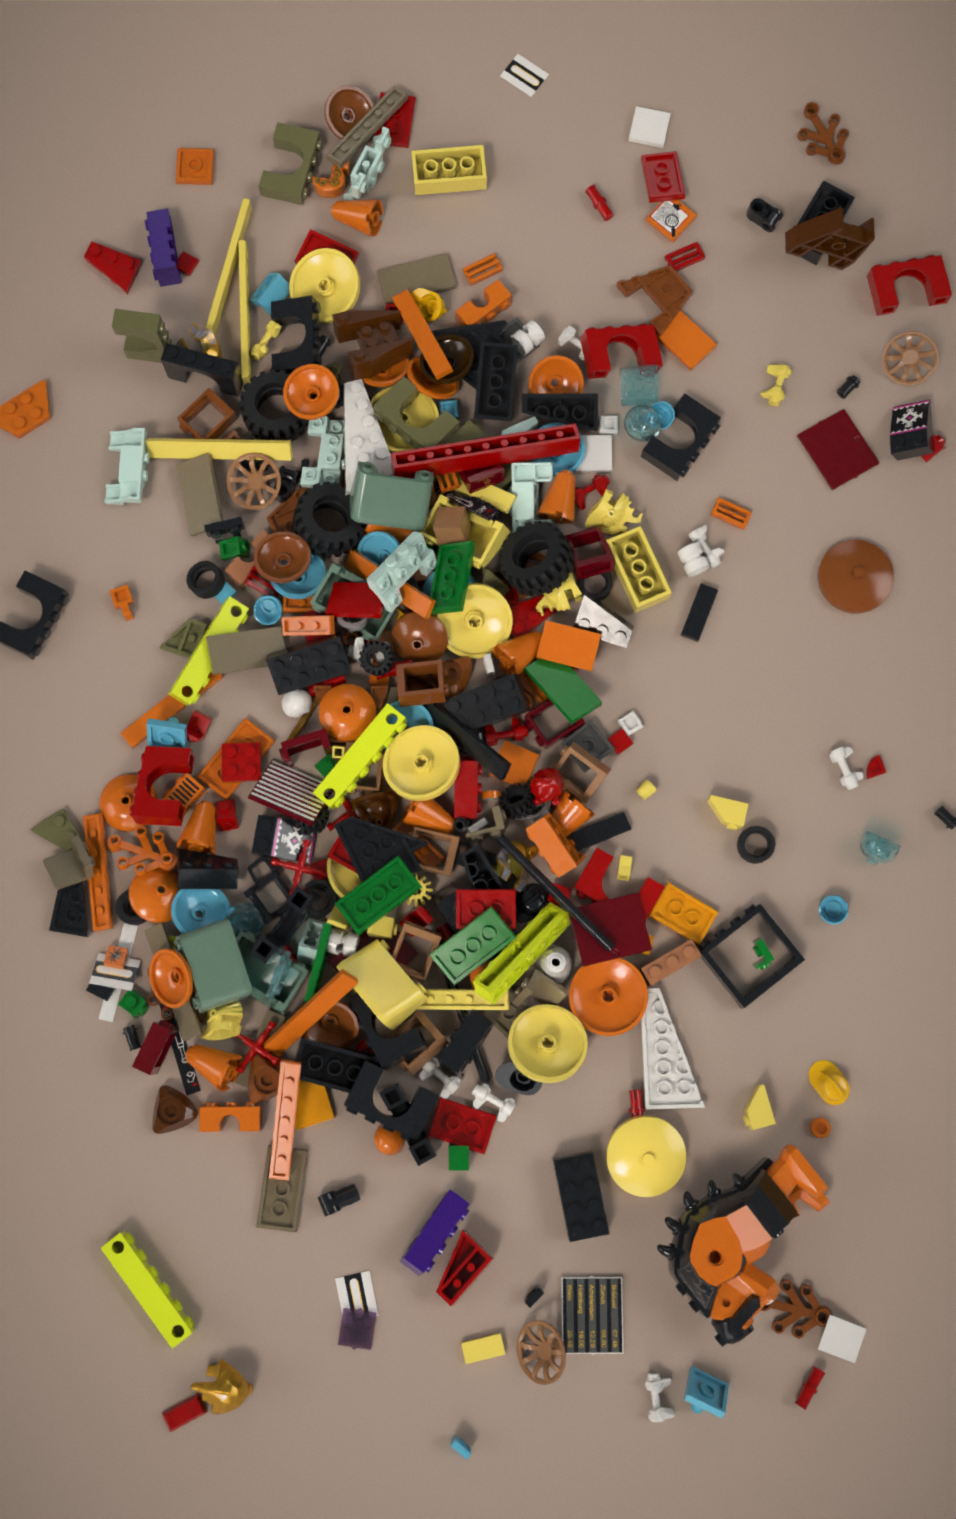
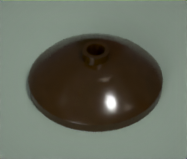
(459, 355)

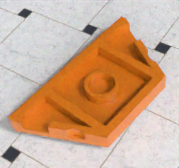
(26, 410)

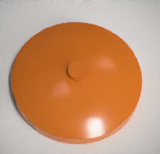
(608, 997)

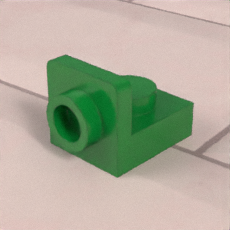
(234, 547)
(325, 765)
(762, 950)
(134, 1004)

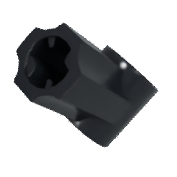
(335, 1200)

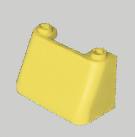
(485, 533)
(384, 984)

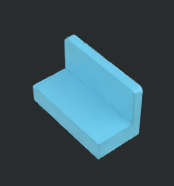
(271, 289)

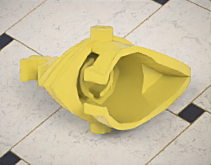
(612, 514)
(559, 597)
(223, 1022)

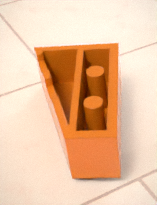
(553, 845)

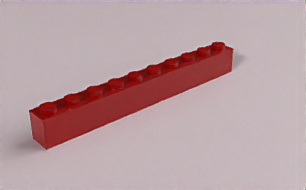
(487, 451)

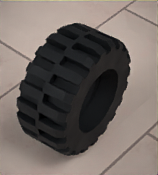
(255, 393)
(317, 538)
(525, 543)

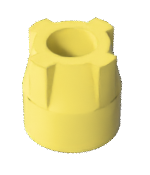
(646, 789)

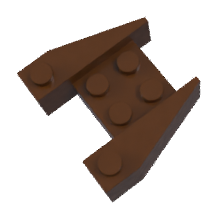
(831, 236)
(376, 338)

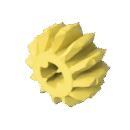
(424, 890)

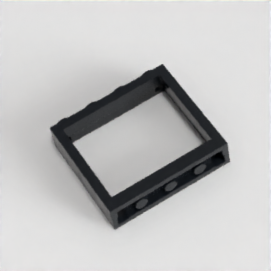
(735, 924)

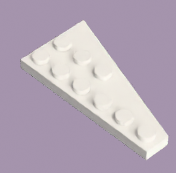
(362, 434)
(665, 1066)

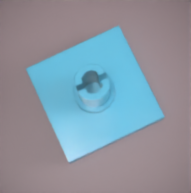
(166, 733)
(706, 1393)

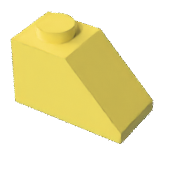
(729, 811)
(337, 920)
(384, 928)
(758, 1109)

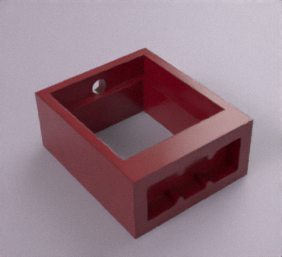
(602, 563)
(540, 739)
(155, 1047)

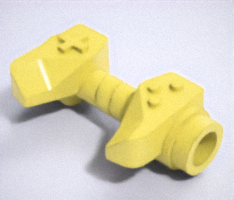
(260, 350)
(776, 393)

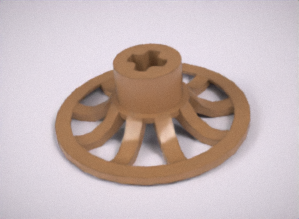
(910, 357)
(254, 481)
(546, 1351)

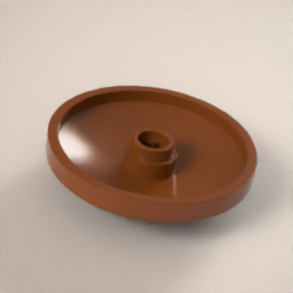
(855, 576)

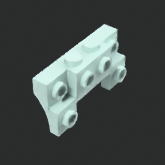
(368, 166)
(331, 453)
(131, 468)
(526, 488)
(399, 567)

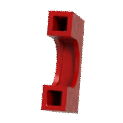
(928, 271)
(639, 338)
(155, 763)
(590, 883)

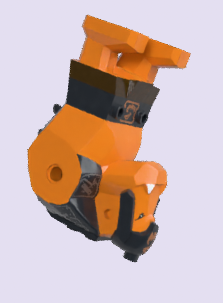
(730, 1231)

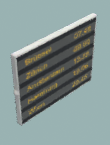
(592, 1315)

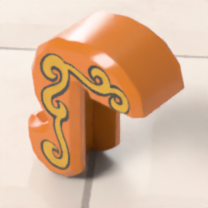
(336, 185)

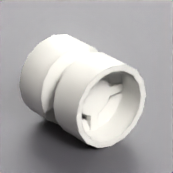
(527, 337)
(693, 558)
(343, 942)

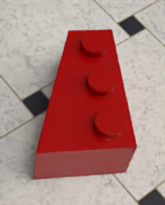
(467, 788)
(463, 1269)

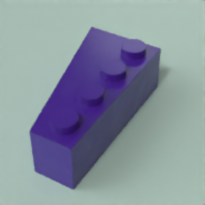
(163, 247)
(435, 1232)

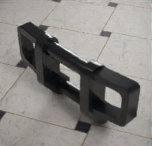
(251, 892)

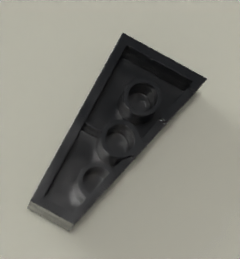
(563, 408)
(480, 868)

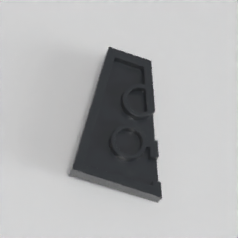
(70, 911)

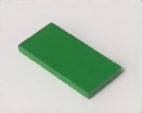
(452, 576)
(563, 688)
(378, 895)
(473, 945)
(319, 963)

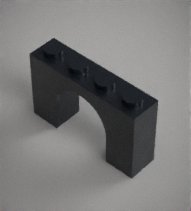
(302, 311)
(180, 361)
(676, 461)
(52, 599)
(300, 905)
(388, 1050)
(397, 1102)
(408, 1122)

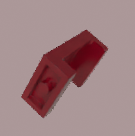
(482, 477)
(304, 743)

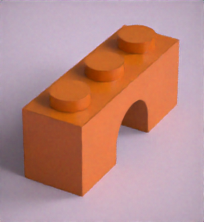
(498, 300)
(212, 1116)

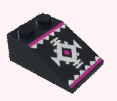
(911, 430)
(281, 839)

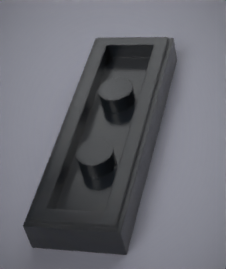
(699, 612)
(601, 831)

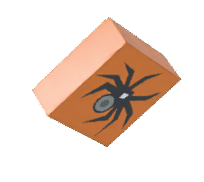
(115, 957)

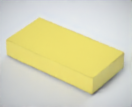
(483, 1348)

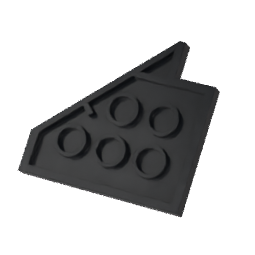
(475, 334)
(375, 846)

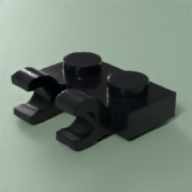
(230, 526)

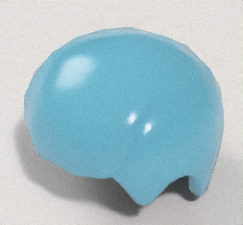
(666, 412)
(267, 609)
(833, 909)

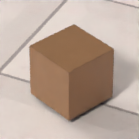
(452, 525)

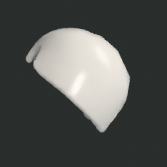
(296, 703)

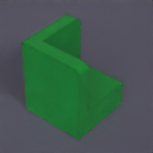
(458, 1158)

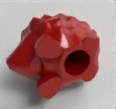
(547, 786)

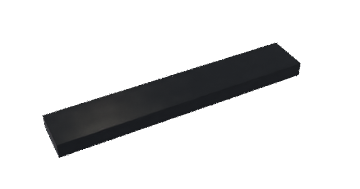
(469, 741)

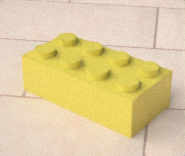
(449, 170)
(638, 570)

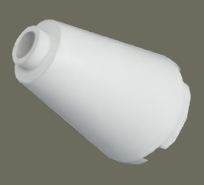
(556, 973)

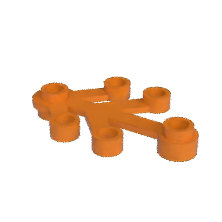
(143, 853)

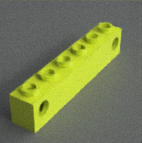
(198, 666)
(360, 757)
(521, 953)
(148, 1288)

